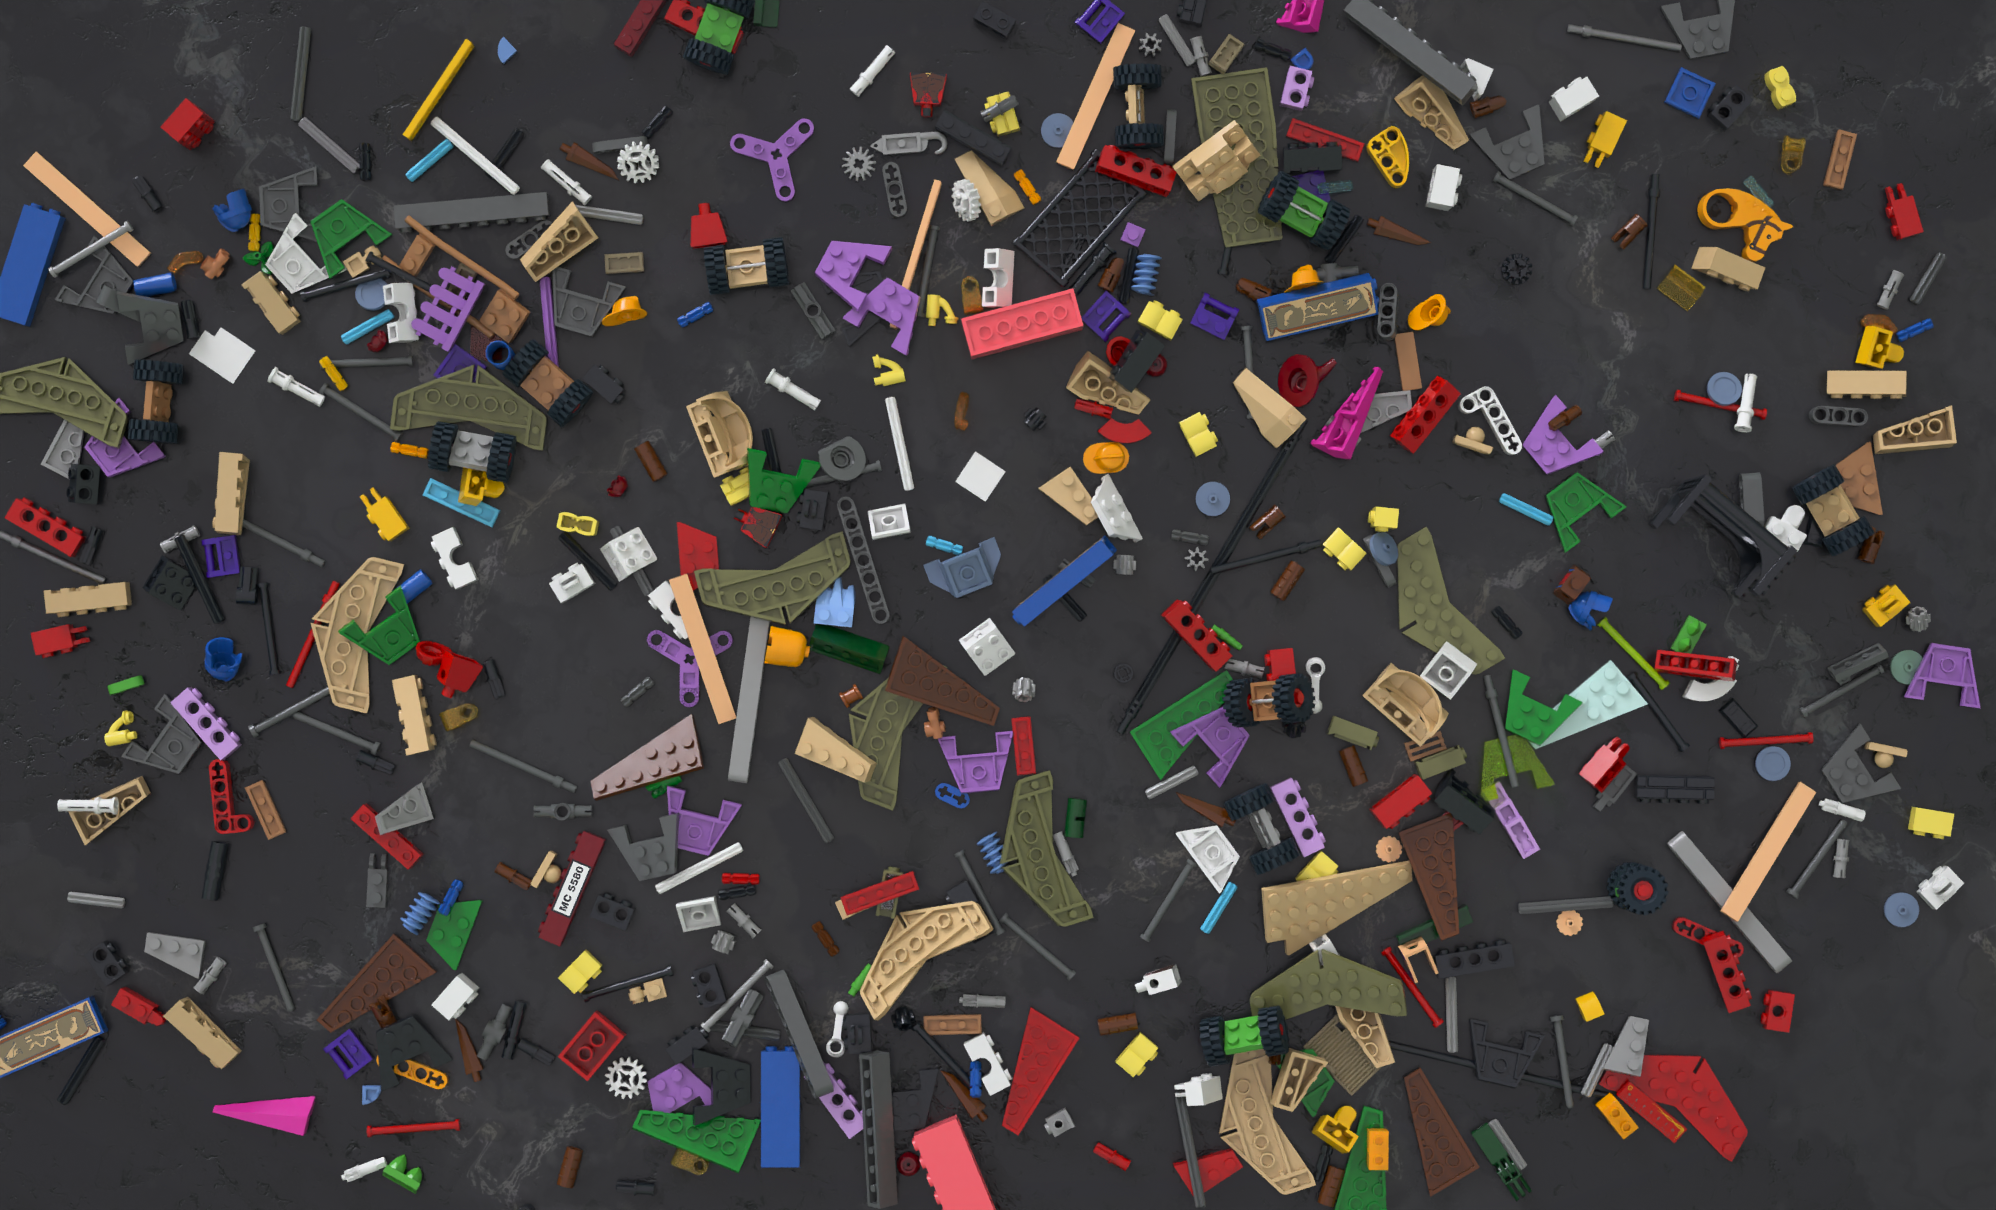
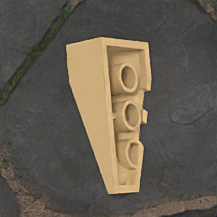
(996, 196)

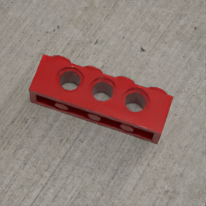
(675, 17)
(1140, 179)
(1424, 423)
(18, 513)
(1218, 656)
(1695, 665)
(392, 842)
(1733, 1000)

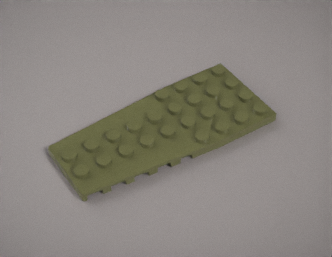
(1248, 101)

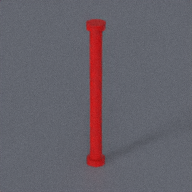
(1708, 402)
(1766, 740)
(1412, 987)
(413, 1128)

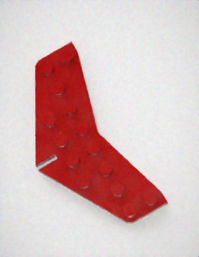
(1695, 1095)

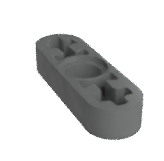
(1170, 136)
(617, 144)
(887, 177)
(539, 227)
(1384, 571)

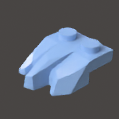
(836, 605)

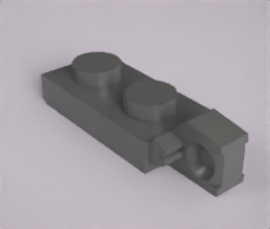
(1615, 788)

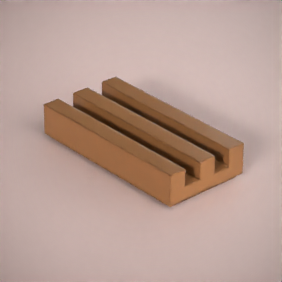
(1409, 751)

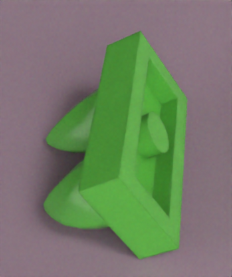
(1688, 635)
(395, 1173)

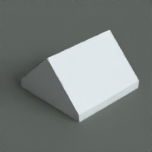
(1480, 72)
(889, 521)
(698, 913)

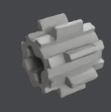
(1152, 40)
(1192, 554)
(1124, 564)
(1918, 619)
(1024, 689)
(723, 942)

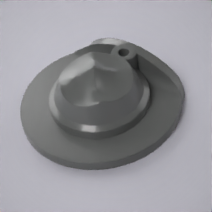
(843, 459)

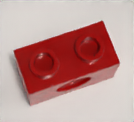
(1783, 1020)

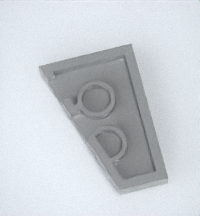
(1386, 407)
(64, 449)
(405, 811)
(177, 951)
(1629, 1049)

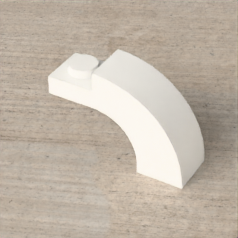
(1708, 691)

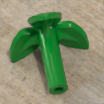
(254, 258)

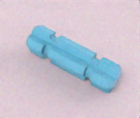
(944, 545)

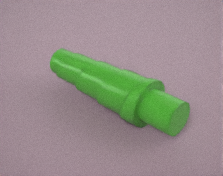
(1226, 637)
(857, 984)

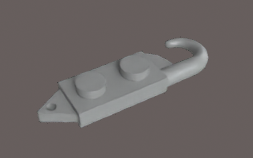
(908, 143)

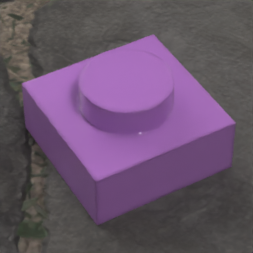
(1132, 234)

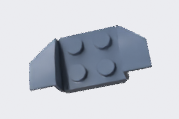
(966, 571)

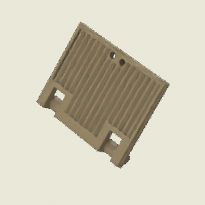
(1344, 1056)

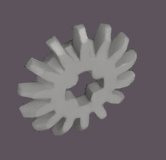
(857, 171)

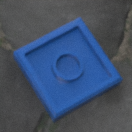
(1689, 93)

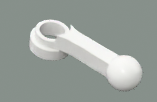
(1315, 676)
(840, 1009)

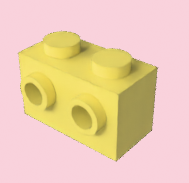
(1383, 518)

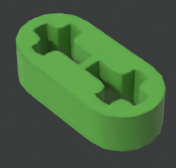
(125, 685)

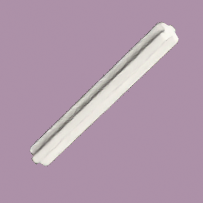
(899, 443)
(699, 868)

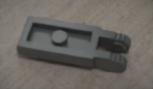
(377, 883)

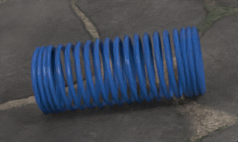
(491, 348)

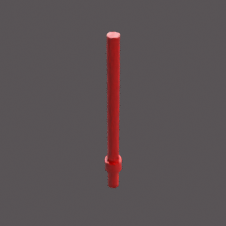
(310, 640)

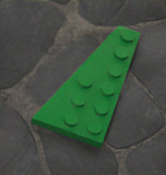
(1154, 734)
(716, 1140)
(1360, 1186)

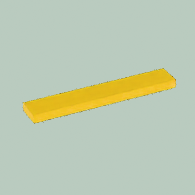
(438, 90)

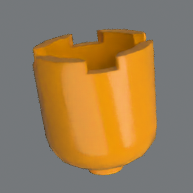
(786, 647)

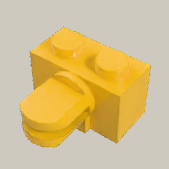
(1877, 349)
(476, 485)
(1885, 605)
(1336, 1130)

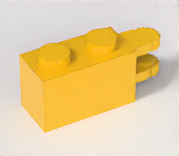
(1605, 136)
(385, 516)

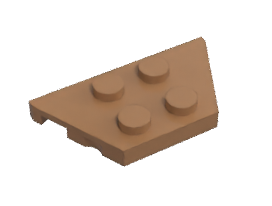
(1861, 480)

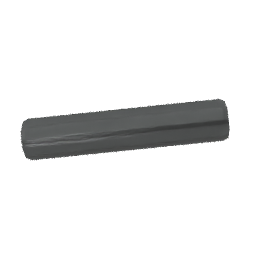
(1928, 278)

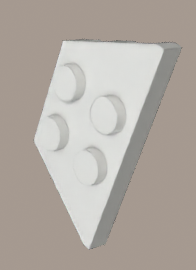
(1113, 512)
(1211, 853)

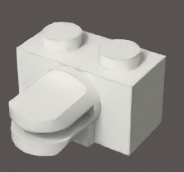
(1787, 527)
(572, 582)
(1939, 887)
(1200, 1090)

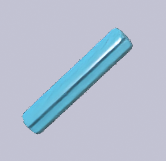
(429, 160)
(367, 326)
(1526, 509)
(1219, 907)

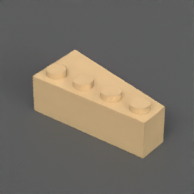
(558, 243)
(1867, 384)
(1921, 433)
(231, 493)
(88, 598)
(413, 714)
(828, 749)
(92, 824)
(202, 1032)

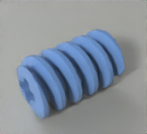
(1145, 274)
(993, 852)
(419, 912)

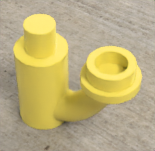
(933, 309)
(891, 377)
(117, 737)

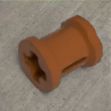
(851, 695)

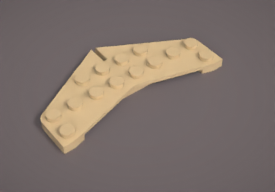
(343, 660)
(907, 949)
(1258, 1135)

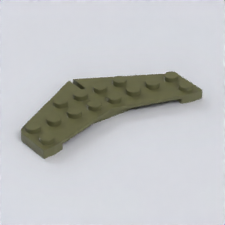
(70, 396)
(460, 399)
(766, 592)
(1425, 601)
(881, 741)
(1031, 844)
(1335, 983)

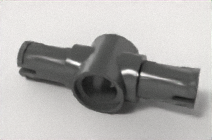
(1334, 272)
(573, 811)
(494, 1032)

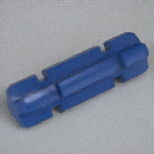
(695, 314)
(1914, 330)
(450, 897)
(975, 1079)

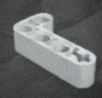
(1494, 423)

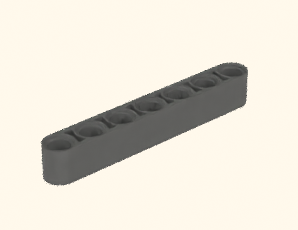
(863, 550)
(799, 1034)

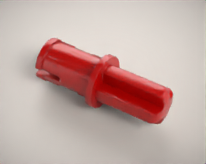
(1093, 408)
(1112, 1156)

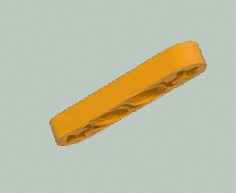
(411, 1074)

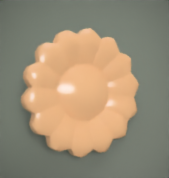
(1389, 849)
(1569, 922)

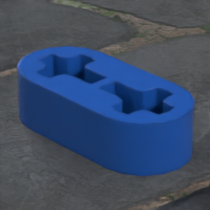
(955, 791)

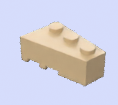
(1728, 267)
(272, 302)
(1071, 495)
(1295, 1077)

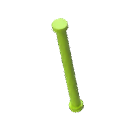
(1633, 653)

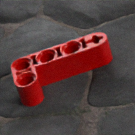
(227, 796)

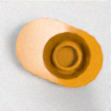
(1303, 278)
(624, 310)
(1430, 312)
(1106, 457)

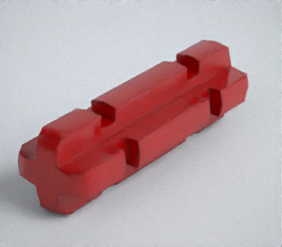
(739, 878)

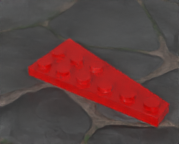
(1039, 1060)

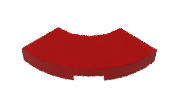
(1124, 433)

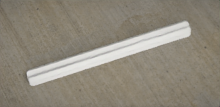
(473, 154)

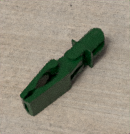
(1495, 1153)

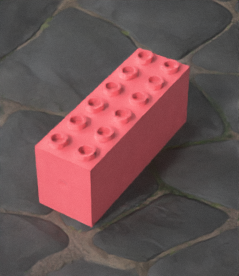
(1022, 324)
(952, 1166)

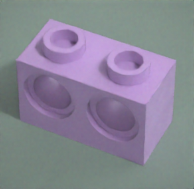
(1292, 87)

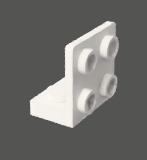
(628, 553)
(987, 647)

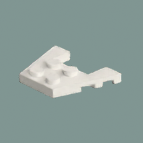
(290, 261)

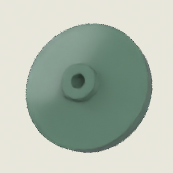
(1904, 665)

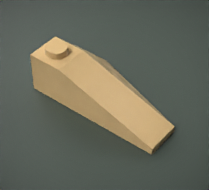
(1432, 109)
(1092, 382)
(1271, 412)
(1369, 1033)

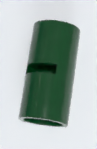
(1075, 818)

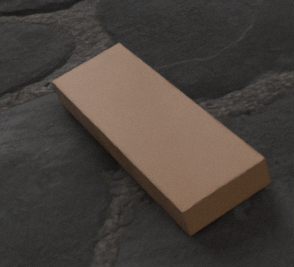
(1840, 159)
(1407, 361)
(265, 809)
(953, 1024)

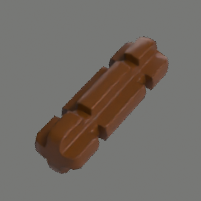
(825, 938)

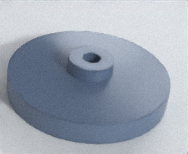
(1056, 129)
(371, 294)
(1724, 388)
(1212, 498)
(1383, 548)
(1772, 763)
(1901, 909)

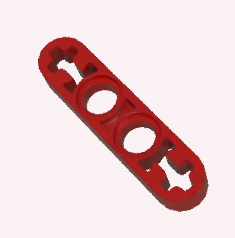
(1707, 931)

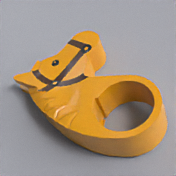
(1756, 219)

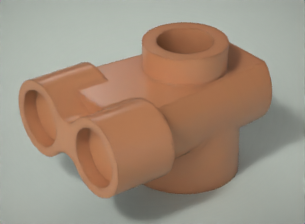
(214, 267)
(934, 726)

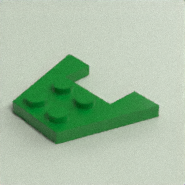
(340, 226)
(774, 489)
(1572, 501)
(390, 637)
(1532, 719)

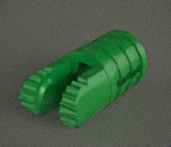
(661, 787)

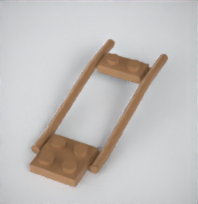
(502, 315)

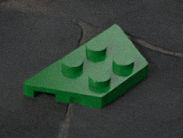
(451, 932)
(1318, 1090)

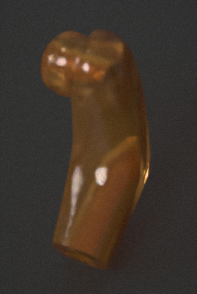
(182, 258)
(1879, 321)
(961, 410)

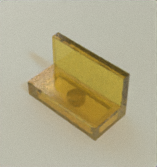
(1681, 288)

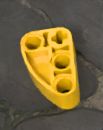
(1395, 151)

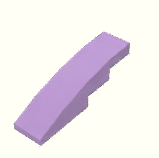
(1513, 823)

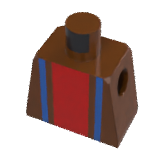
(1572, 584)

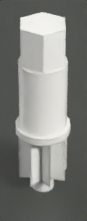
(1842, 809)
(364, 1169)

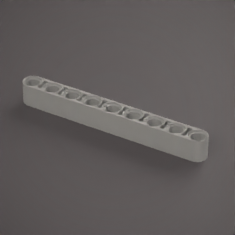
(749, 700)
(1720, 891)

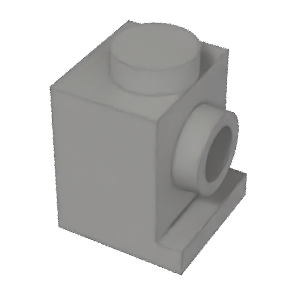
(1062, 1116)

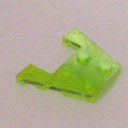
(1523, 759)

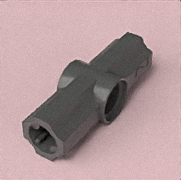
(806, 300)
(742, 1018)

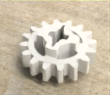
(635, 154)
(966, 200)
(632, 1072)

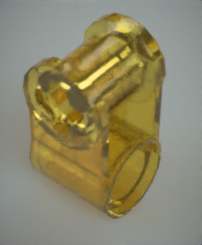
(1792, 150)
(971, 299)
(455, 717)
(687, 1162)

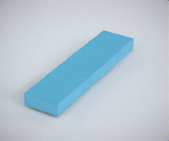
(449, 497)

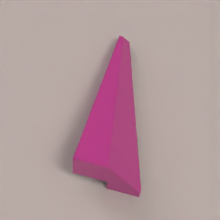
(1302, 15)
(1343, 432)
(282, 1114)

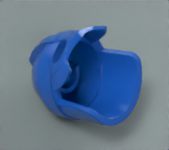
(238, 212)
(1584, 603)
(221, 660)

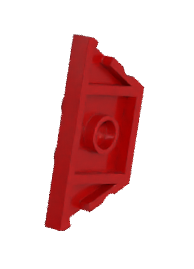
(696, 551)

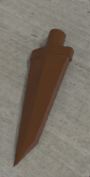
(582, 157)
(1391, 230)
(1214, 813)
(471, 1061)
(972, 1105)

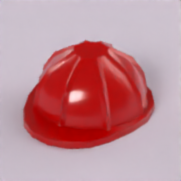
(1116, 348)
(430, 652)

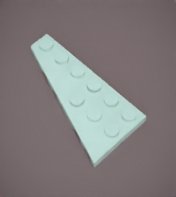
(1603, 698)

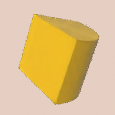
(1589, 1006)

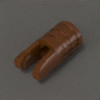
(1486, 105)
(1632, 229)
(1111, 275)
(1252, 289)
(1270, 518)
(1870, 547)
(384, 1015)

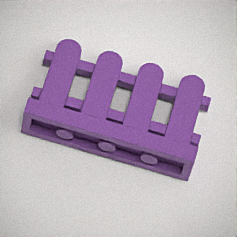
(448, 318)

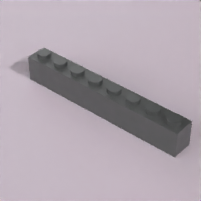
(1411, 49)
(474, 211)
(878, 1129)

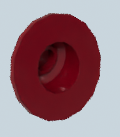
(1300, 378)

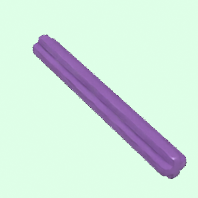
(548, 319)

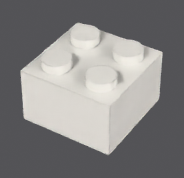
(1570, 100)
(1443, 187)
(1448, 670)
(455, 996)

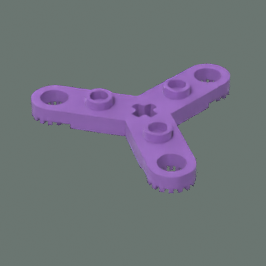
(786, 144)
(688, 672)

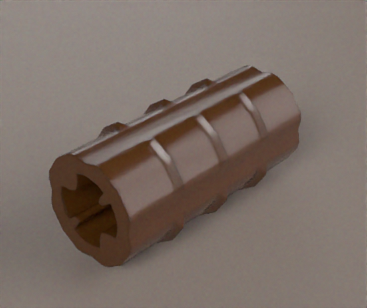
(650, 461)
(1287, 580)
(1353, 765)
(1117, 1024)
(569, 1167)
(1331, 1186)

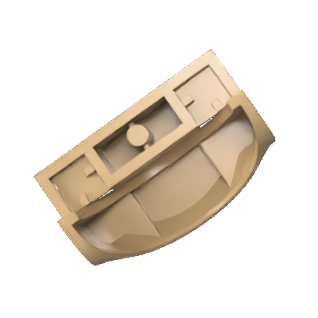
(1217, 162)
(722, 434)
(1407, 702)

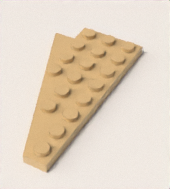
(1314, 906)

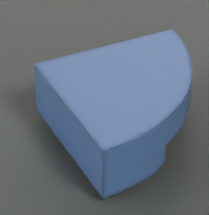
(505, 50)
(370, 1093)

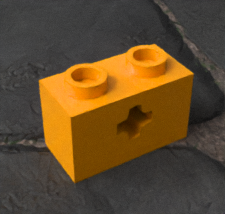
(1616, 1115)
(1377, 1148)

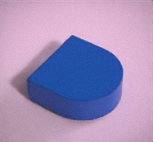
(1303, 60)

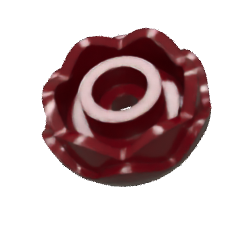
(377, 341)
(1160, 368)
(617, 486)
(905, 1158)

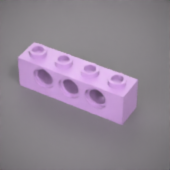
(183, 703)
(1306, 846)
(849, 1126)

